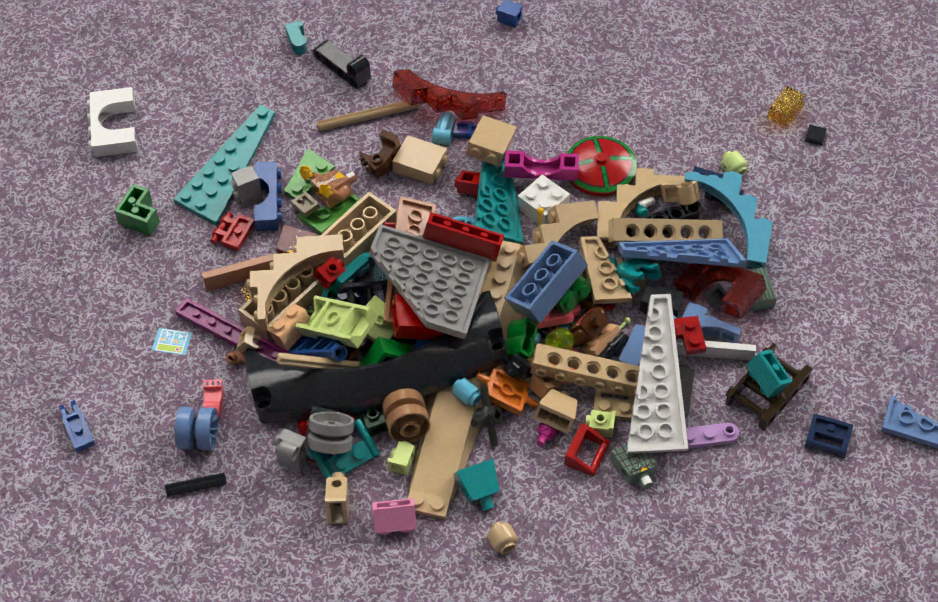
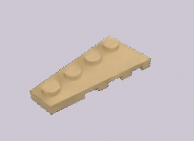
(601, 273)

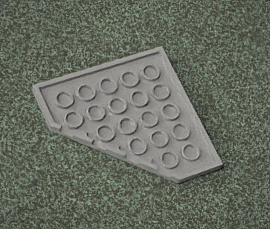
(432, 278)

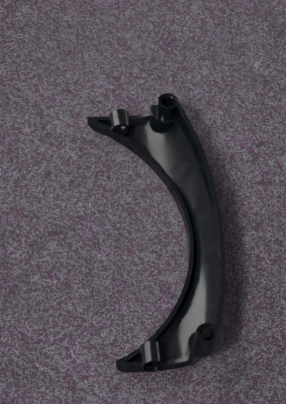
(290, 391)

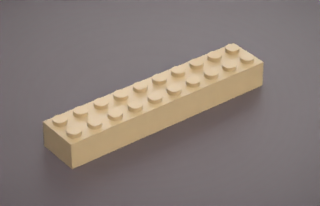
(358, 230)

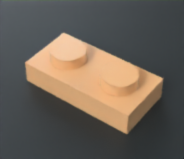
(599, 343)

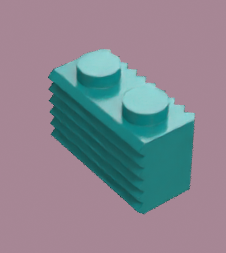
(768, 373)

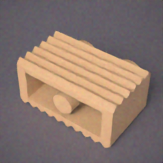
(284, 329)

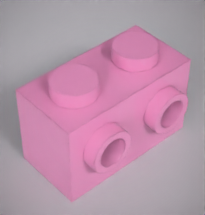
(394, 516)

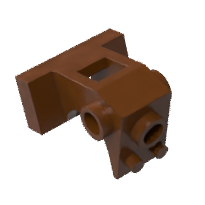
(391, 146)

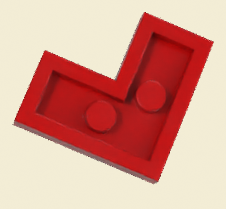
(690, 332)

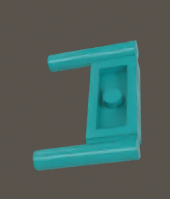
(345, 462)

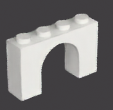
(101, 106)

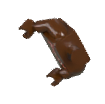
(588, 324)

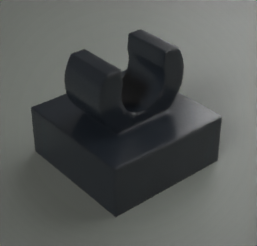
(517, 367)

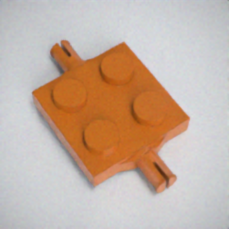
(506, 391)

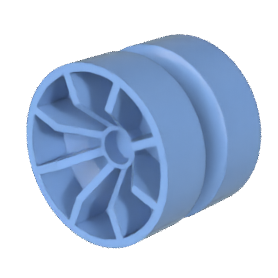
(196, 428)

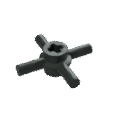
(488, 416)

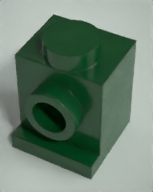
(374, 421)

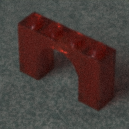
(740, 298)

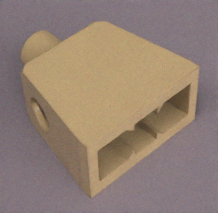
(557, 410)
(337, 492)

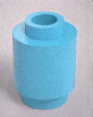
(466, 392)

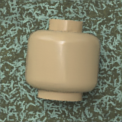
(502, 537)

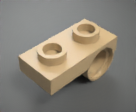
(684, 192)

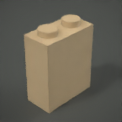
(491, 140)
(420, 160)

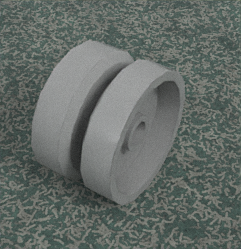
(330, 432)

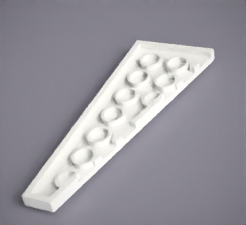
(658, 401)

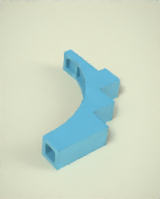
(756, 231)

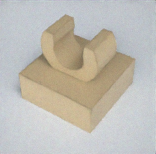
(246, 338)

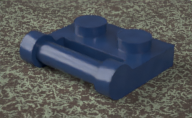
(831, 430)

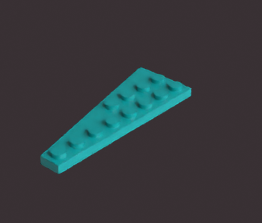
(210, 188)
(497, 204)

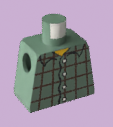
(634, 467)

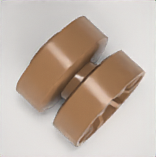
(406, 415)

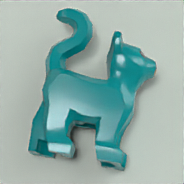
(636, 269)

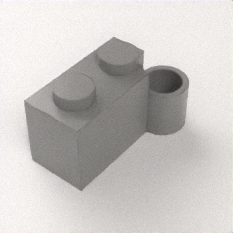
(291, 450)

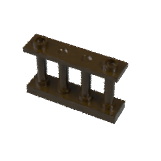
(777, 403)

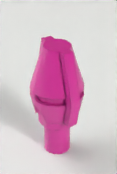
(545, 433)

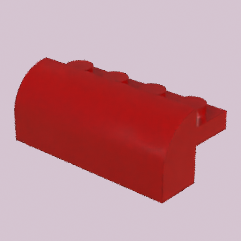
(463, 236)

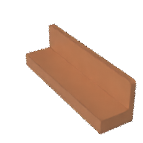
(235, 273)

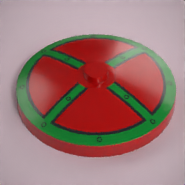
(603, 165)

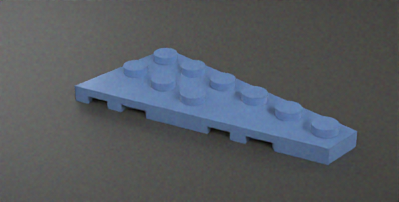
(699, 251)

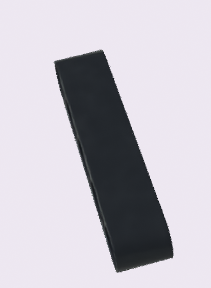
(679, 211)

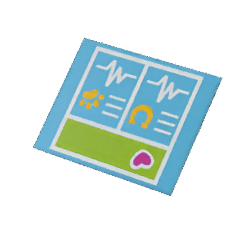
(172, 341)

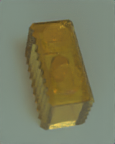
(786, 106)

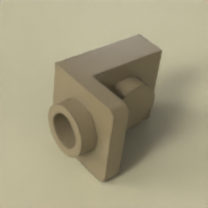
(304, 205)

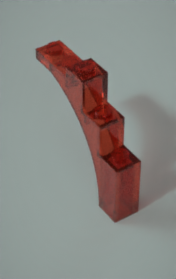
(441, 99)

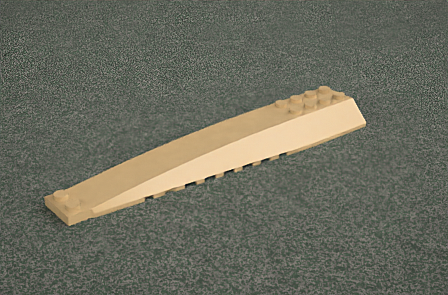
(451, 433)

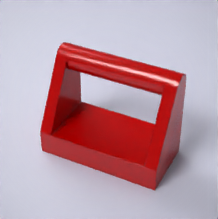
(585, 432)

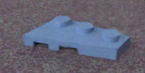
(908, 424)

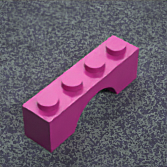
(521, 165)

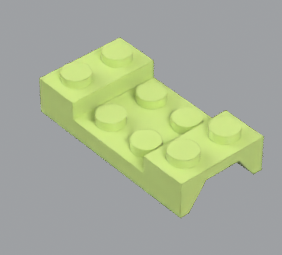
(338, 321)

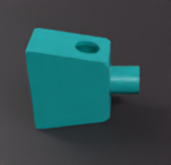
(479, 483)

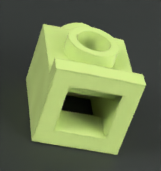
(601, 422)
(401, 458)

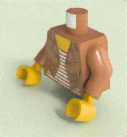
(331, 186)

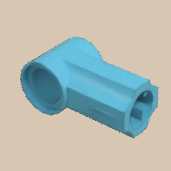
(443, 132)

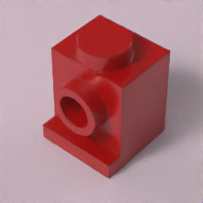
(467, 182)
(328, 277)

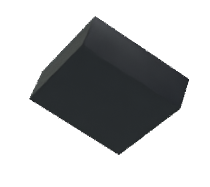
(815, 135)

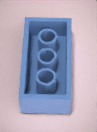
(546, 281)

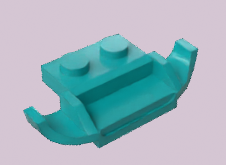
(356, 268)

